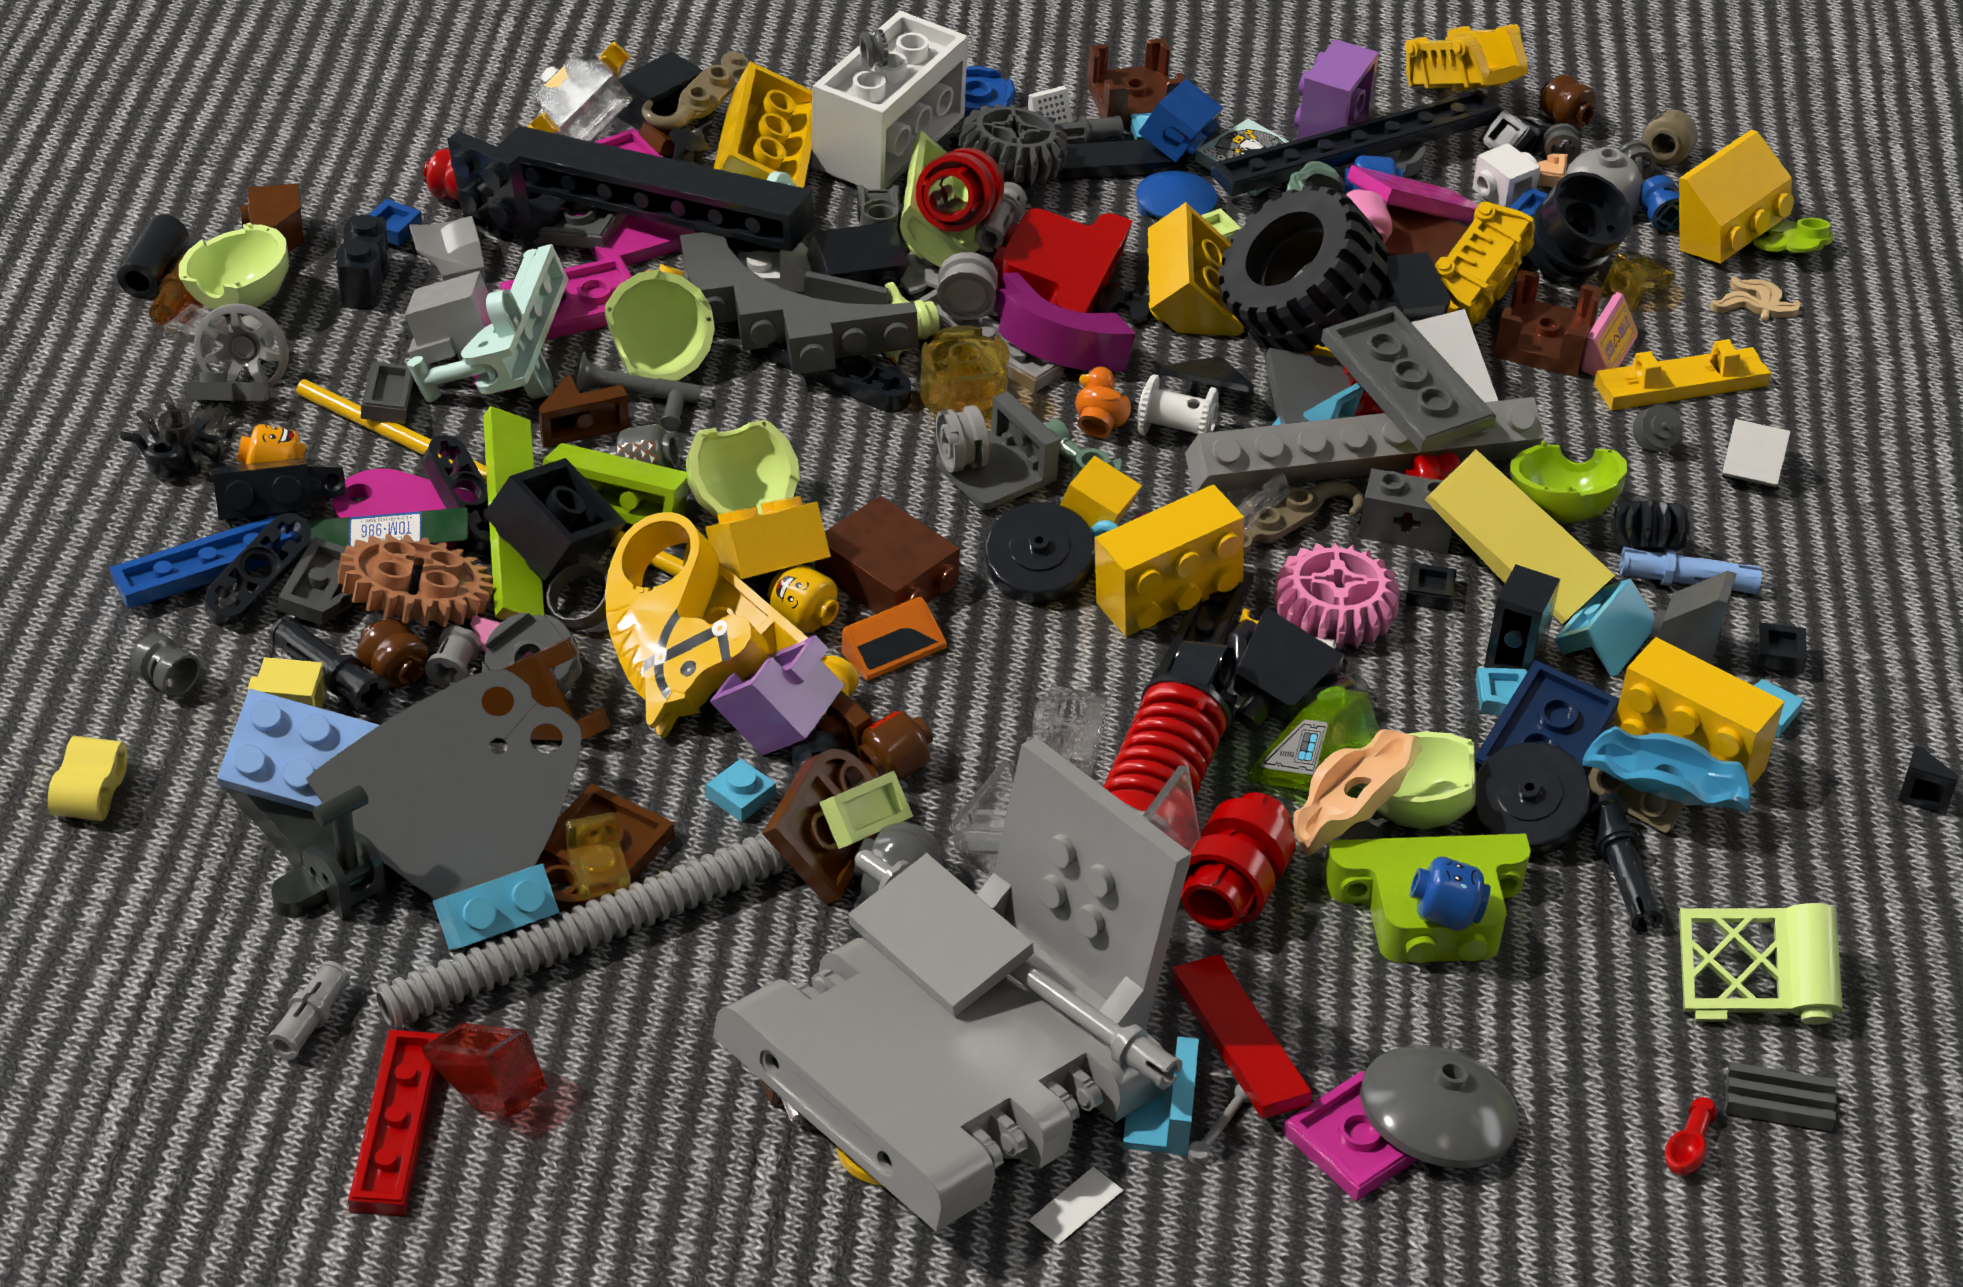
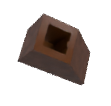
(277, 208)

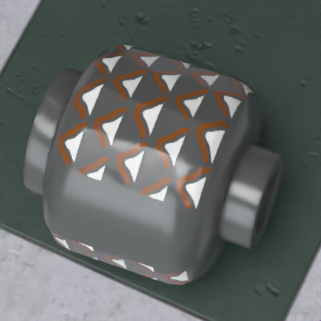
(648, 445)

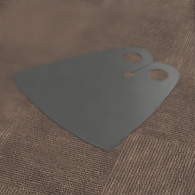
(439, 796)

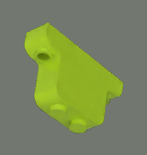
(1381, 877)

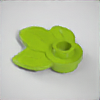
(1797, 237)

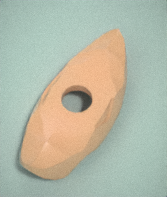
(1330, 810)

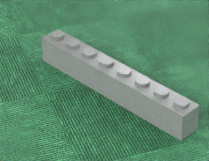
(1345, 448)

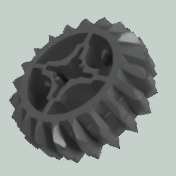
(1018, 140)

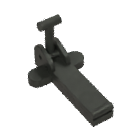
(329, 855)

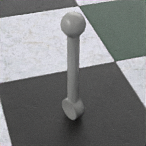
(1199, 1150)

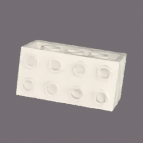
(872, 115)

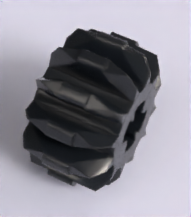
(1650, 526)

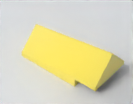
(1512, 529)

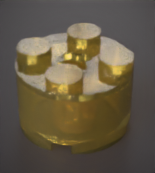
(963, 370)

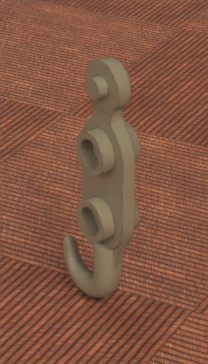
(702, 94)
(1297, 510)

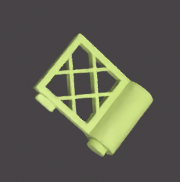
(1804, 958)

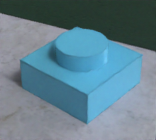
(741, 790)

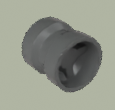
(158, 661)

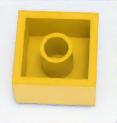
(771, 540)

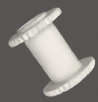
(1176, 409)

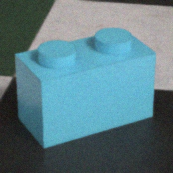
(496, 906)

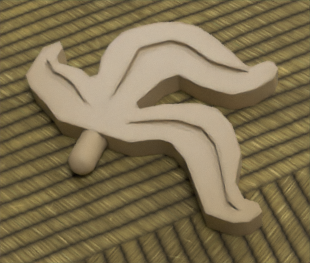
(1765, 302)

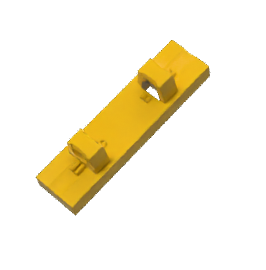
(1682, 378)

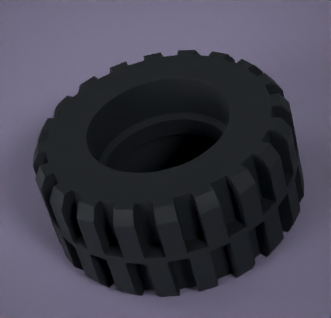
(1278, 243)

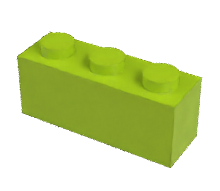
(628, 485)

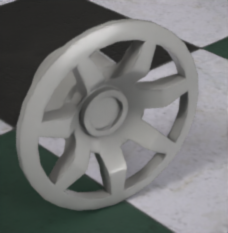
(244, 343)

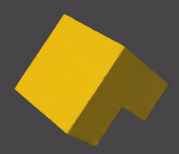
(1100, 493)

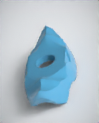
(1692, 771)

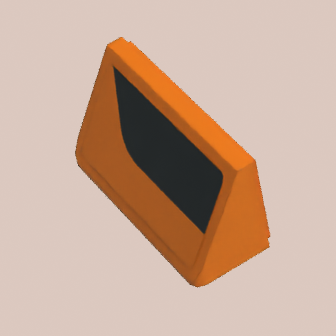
(892, 639)

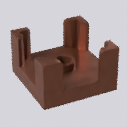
(1130, 89)
(1546, 333)

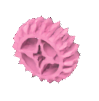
(1337, 594)

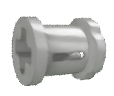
(456, 650)

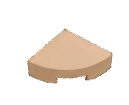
(1552, 169)

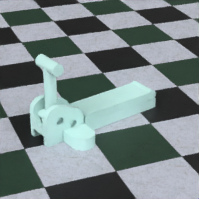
(510, 347)

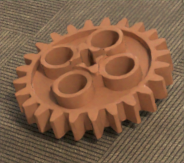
(383, 572)

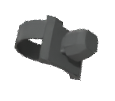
(598, 575)

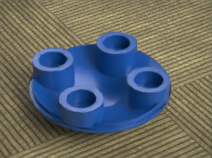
(1168, 190)

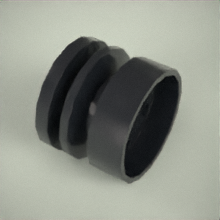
(1579, 227)

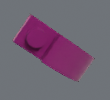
(1058, 333)

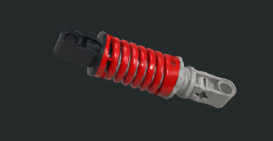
(1175, 724)

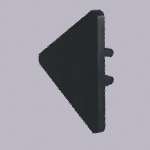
(1210, 371)

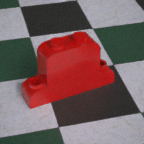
(1063, 257)

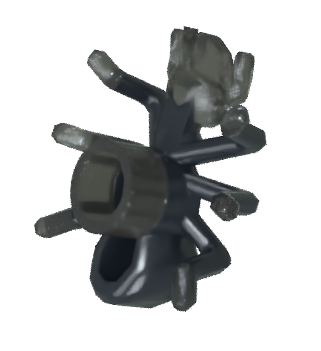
(182, 436)

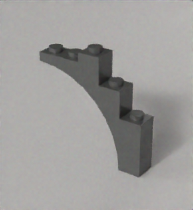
(811, 327)

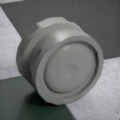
(967, 286)
(962, 438)

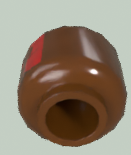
(895, 745)

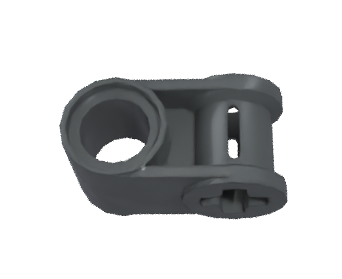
(878, 205)

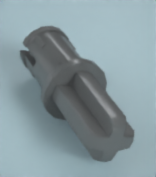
(1094, 130)

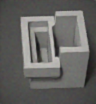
(447, 317)

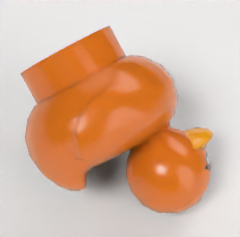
(1099, 404)

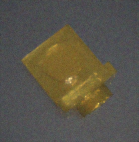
(1634, 276)
(596, 855)

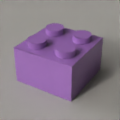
(1336, 89)

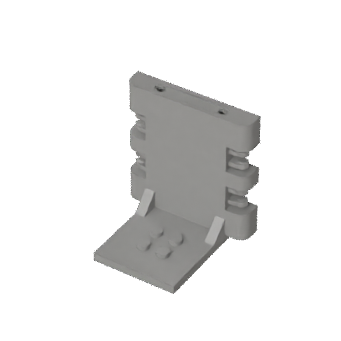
(940, 1095)

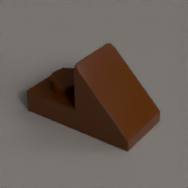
(576, 416)

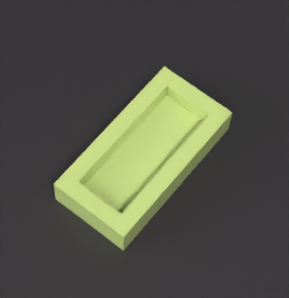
(866, 809)

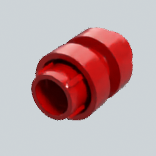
(938, 199)
(1238, 861)

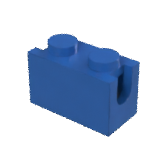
(1182, 121)

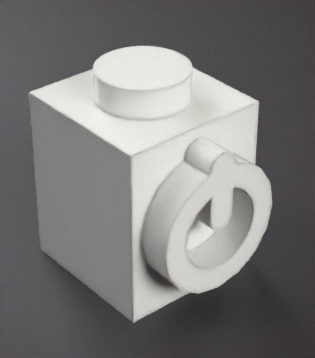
(1505, 174)

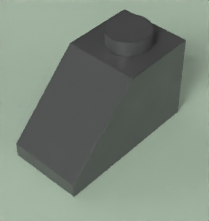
(1696, 616)

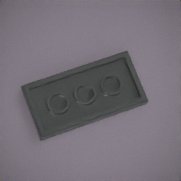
(1408, 378)

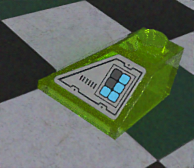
(1327, 725)

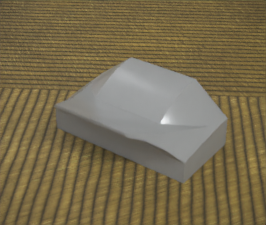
(450, 247)

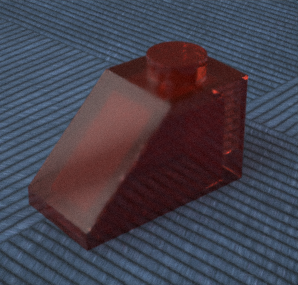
(488, 1066)

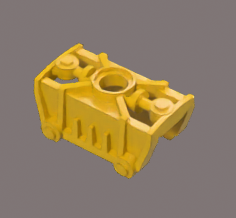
(1467, 59)
(1486, 259)

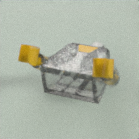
(582, 95)

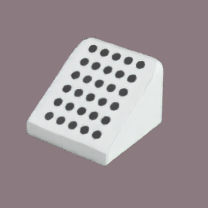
(1052, 104)

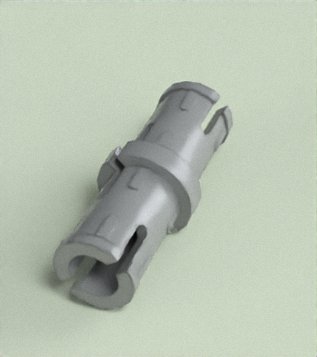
(308, 1010)

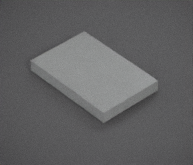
(941, 934)

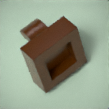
(845, 722)

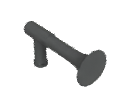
(674, 391)

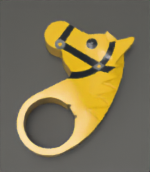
(660, 633)

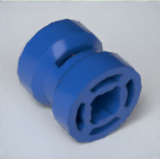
(1661, 202)

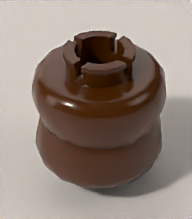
(1568, 101)
(392, 652)

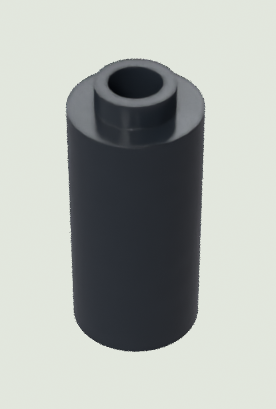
(153, 256)

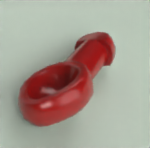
(1688, 1147)

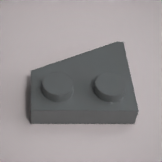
(313, 585)

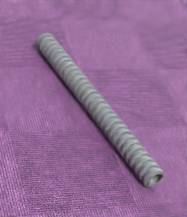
(578, 930)

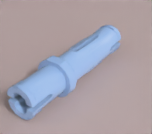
(1670, 568)

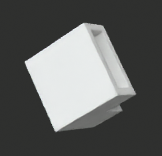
(1755, 453)

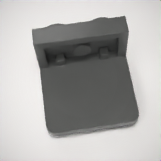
(1020, 457)

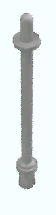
(1127, 1044)

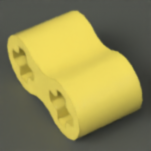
(87, 778)

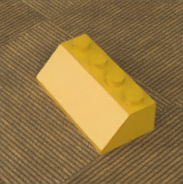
(767, 127)

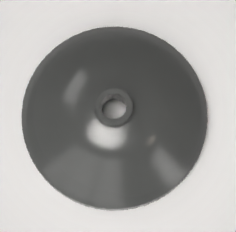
(1439, 1106)

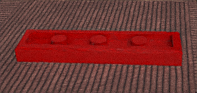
(1241, 1036)
(394, 1126)

